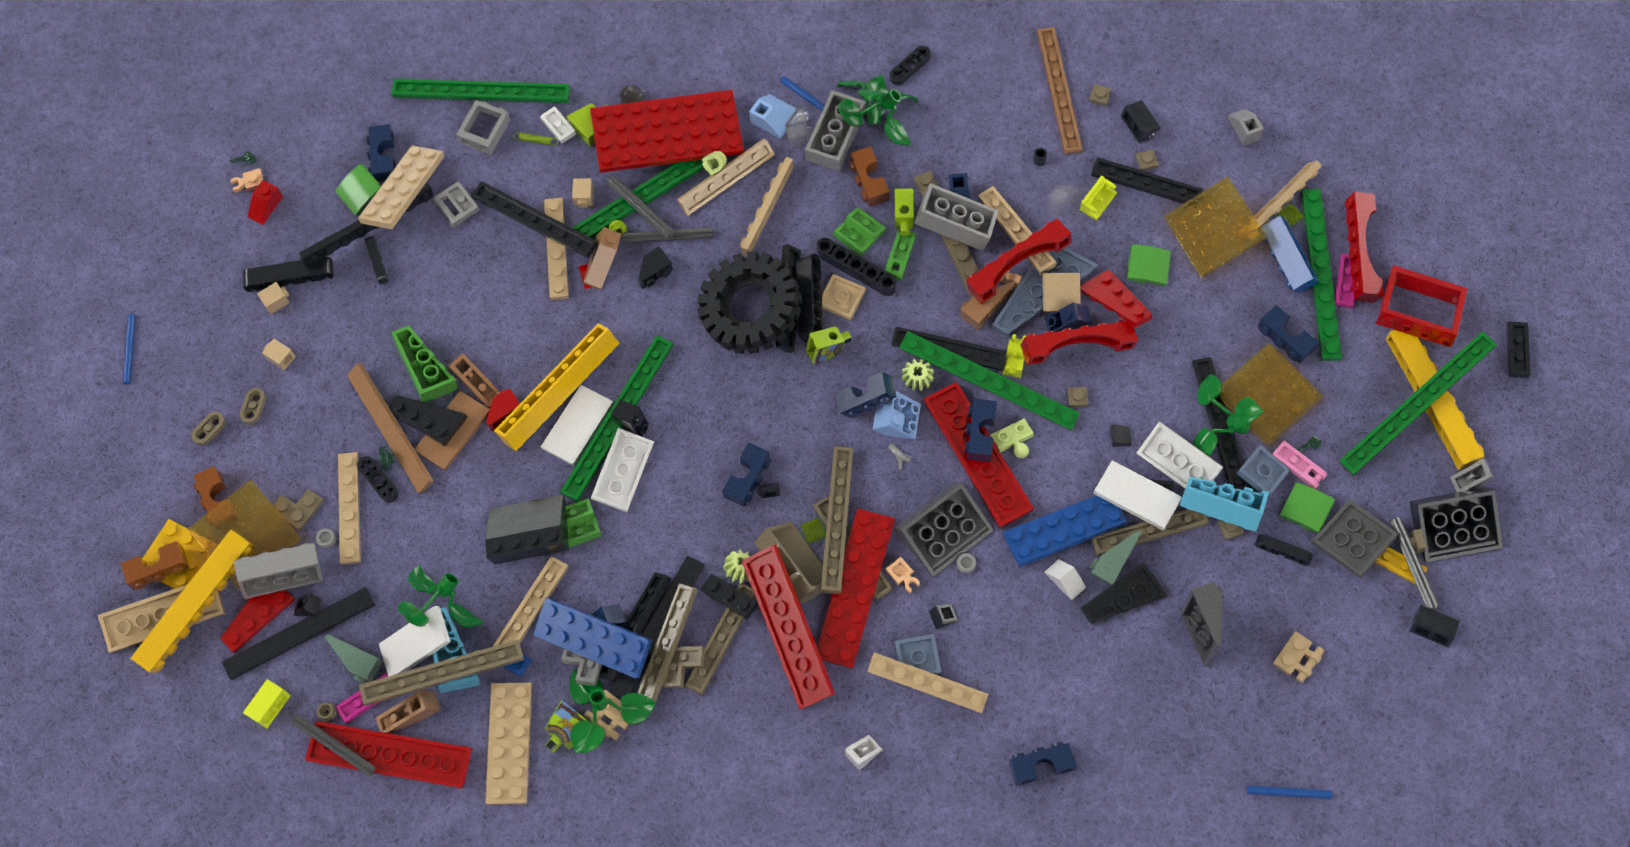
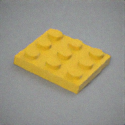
(194, 552)

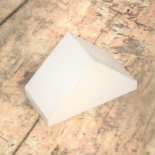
(1066, 578)
(862, 751)

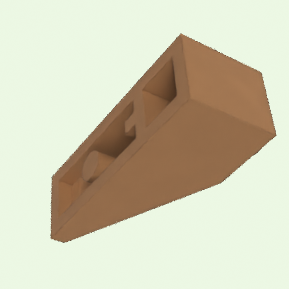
(602, 257)
(977, 314)
(473, 379)
(409, 711)

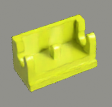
(1098, 198)
(1014, 358)
(267, 703)

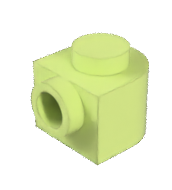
(714, 162)

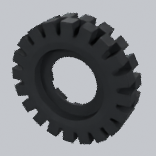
(718, 293)

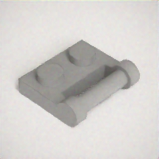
(460, 200)

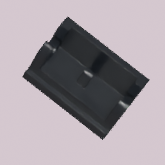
(1140, 121)
(1434, 626)

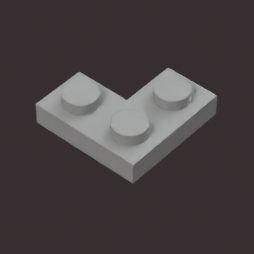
(588, 669)

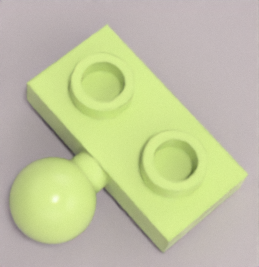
(1014, 436)

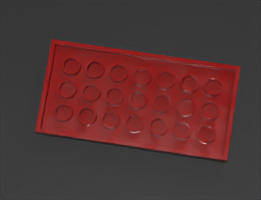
(666, 130)

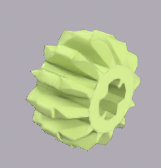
(917, 381)
(734, 566)

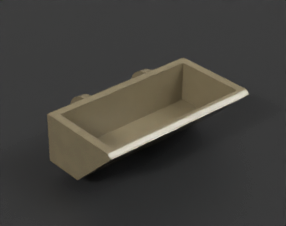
(799, 559)

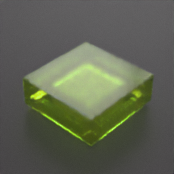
(1291, 214)
(813, 530)

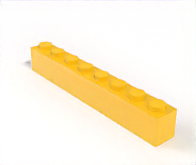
(556, 387)
(1443, 413)
(191, 603)

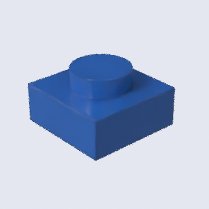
(519, 667)

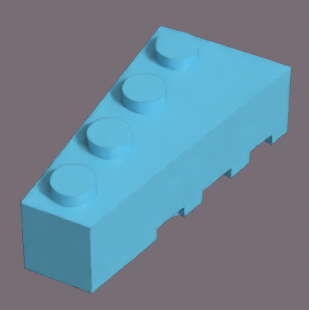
(1225, 502)
(452, 650)

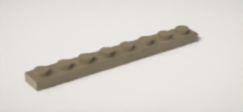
(957, 250)
(836, 520)
(441, 672)

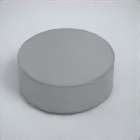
(325, 538)
(966, 563)

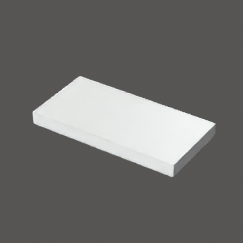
(577, 425)
(1177, 456)
(622, 470)
(1137, 495)
(414, 643)

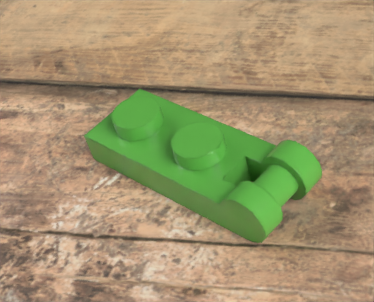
(900, 254)

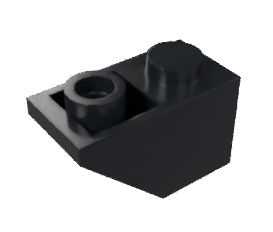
(654, 266)
(630, 418)

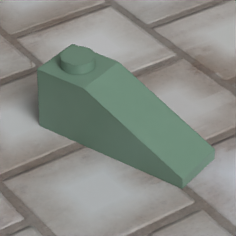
(1109, 564)
(359, 663)

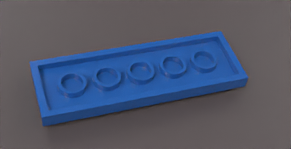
(1063, 529)
(592, 637)

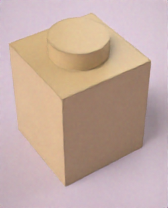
(583, 192)
(274, 297)
(278, 354)

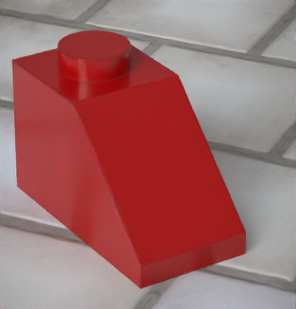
(264, 202)
(501, 407)

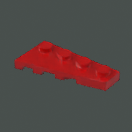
(1116, 297)
(254, 617)

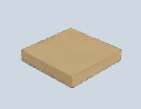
(1060, 290)
(842, 296)

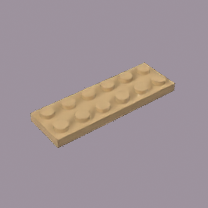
(401, 187)
(135, 621)
(509, 743)

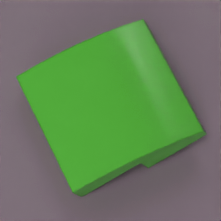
(358, 189)
(859, 231)
(1148, 265)
(1307, 507)
(581, 523)

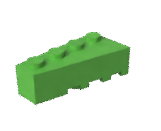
(425, 371)

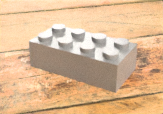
(832, 135)
(956, 217)
(278, 570)

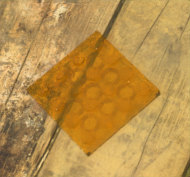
(1215, 227)
(1275, 388)
(249, 515)

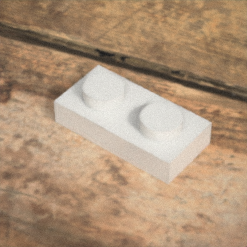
(558, 125)

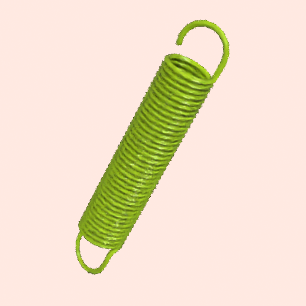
(535, 138)

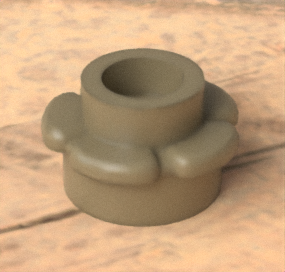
(323, 708)

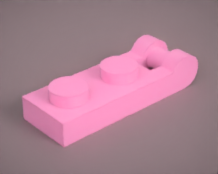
(1300, 465)

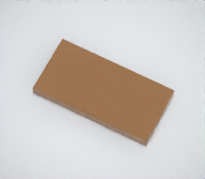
(444, 456)

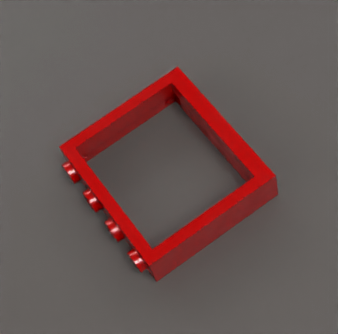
(1427, 286)

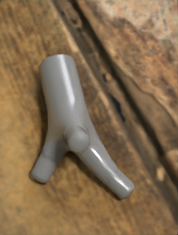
(899, 455)

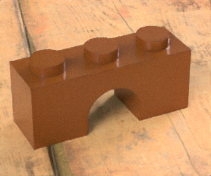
(873, 190)
(208, 484)
(171, 561)

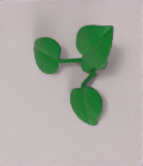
(873, 115)
(893, 129)
(1245, 413)
(444, 588)
(589, 736)

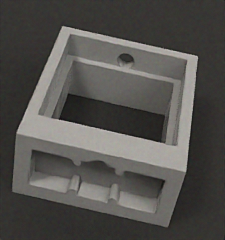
(479, 143)

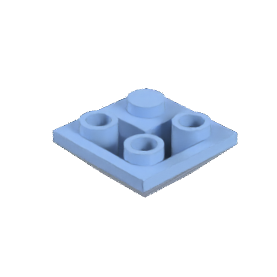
(771, 115)
(898, 417)

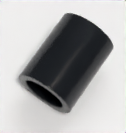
(1040, 156)

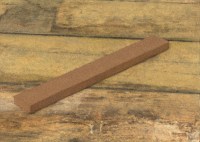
(1059, 91)
(390, 428)

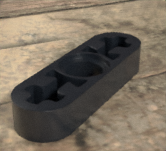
(911, 58)
(376, 260)
(374, 466)
(1287, 550)

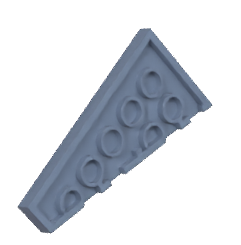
(1028, 296)

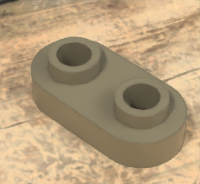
(253, 407)
(207, 427)

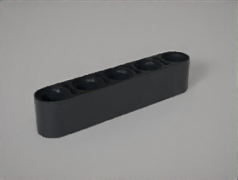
(852, 259)
(287, 273)
(810, 284)

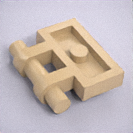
(1292, 654)
(613, 714)

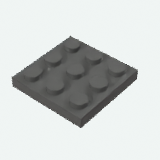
(1354, 538)

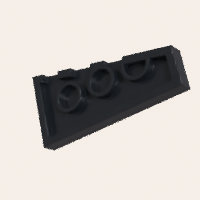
(431, 420)
(1126, 594)

